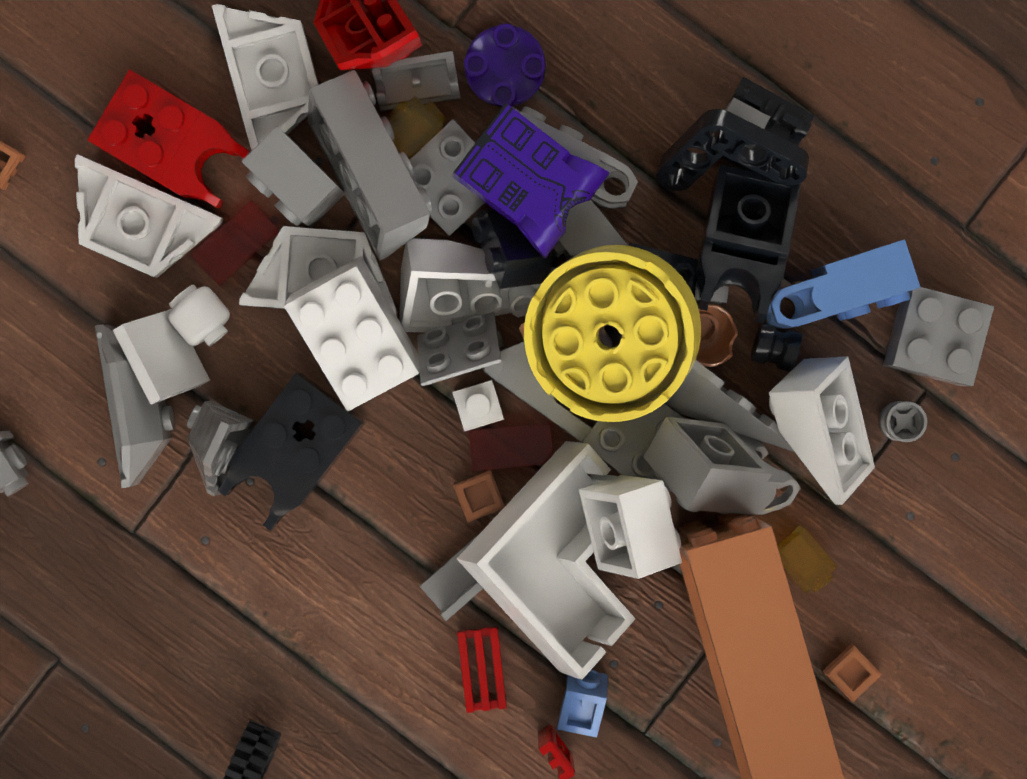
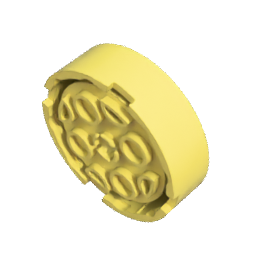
(638, 298)

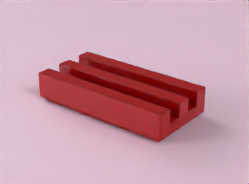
(485, 703)
(558, 753)

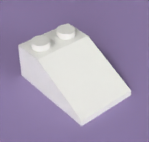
(824, 424)

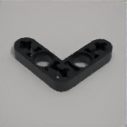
(778, 159)

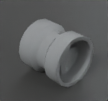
(909, 424)

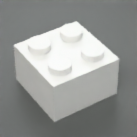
(631, 526)

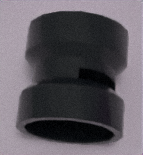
(776, 347)

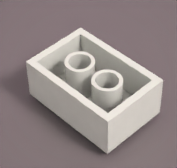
(353, 333)

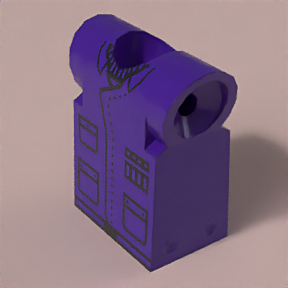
(528, 177)

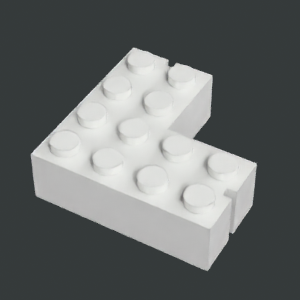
(537, 567)

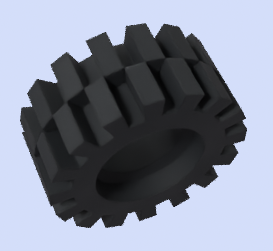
(253, 752)

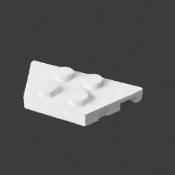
(267, 68)
(136, 220)
(303, 257)

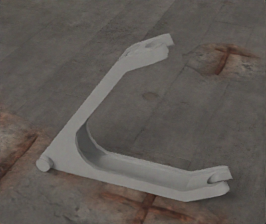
(517, 377)

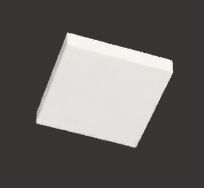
(160, 357)

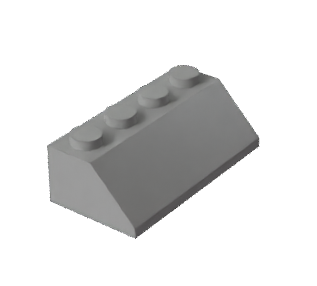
(367, 162)

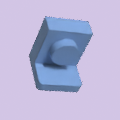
(583, 704)

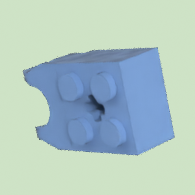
(849, 287)

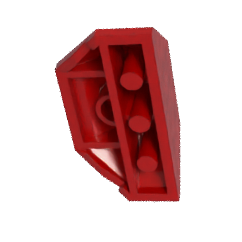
(365, 32)

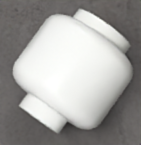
(199, 315)

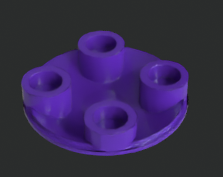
(504, 65)

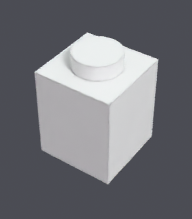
(478, 405)

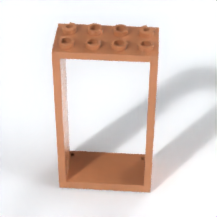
(756, 650)

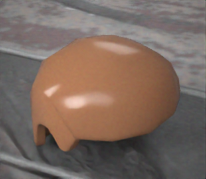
(717, 336)

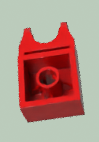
(176, 148)

